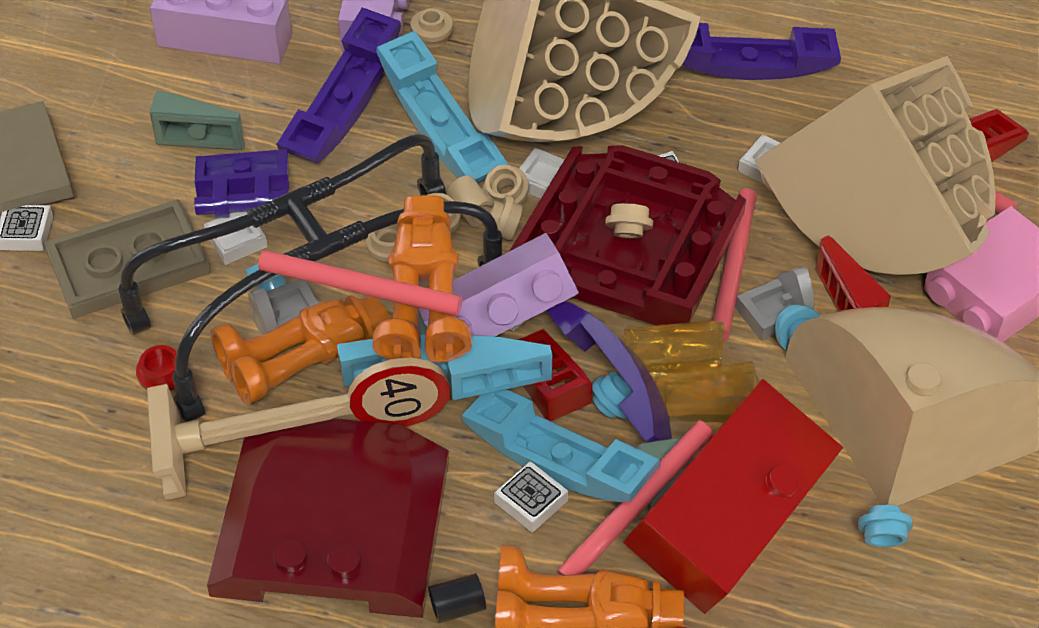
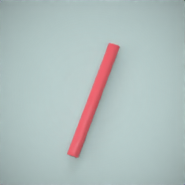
(733, 265)
(360, 283)
(626, 512)

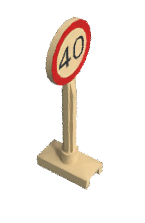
(388, 392)

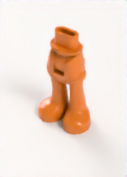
(420, 254)
(316, 326)
(611, 597)

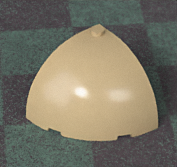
(571, 64)
(891, 174)
(917, 396)

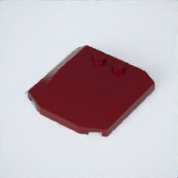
(648, 276)
(333, 516)

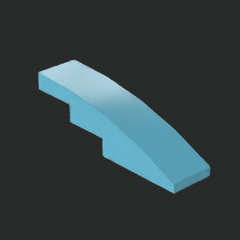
(487, 368)

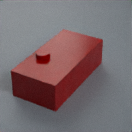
(733, 496)

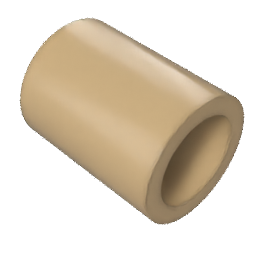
(468, 190)

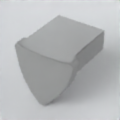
(764, 303)
(280, 304)

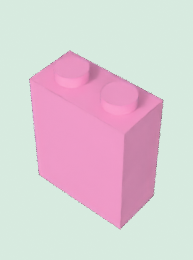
(998, 282)

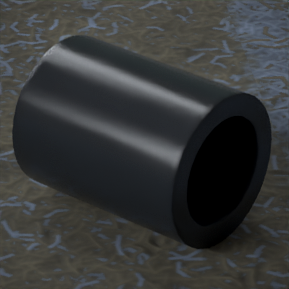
(457, 598)

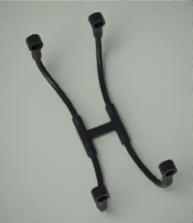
(318, 247)

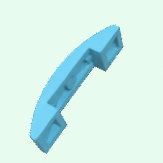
(434, 109)
(570, 459)

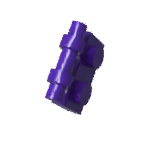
(239, 181)

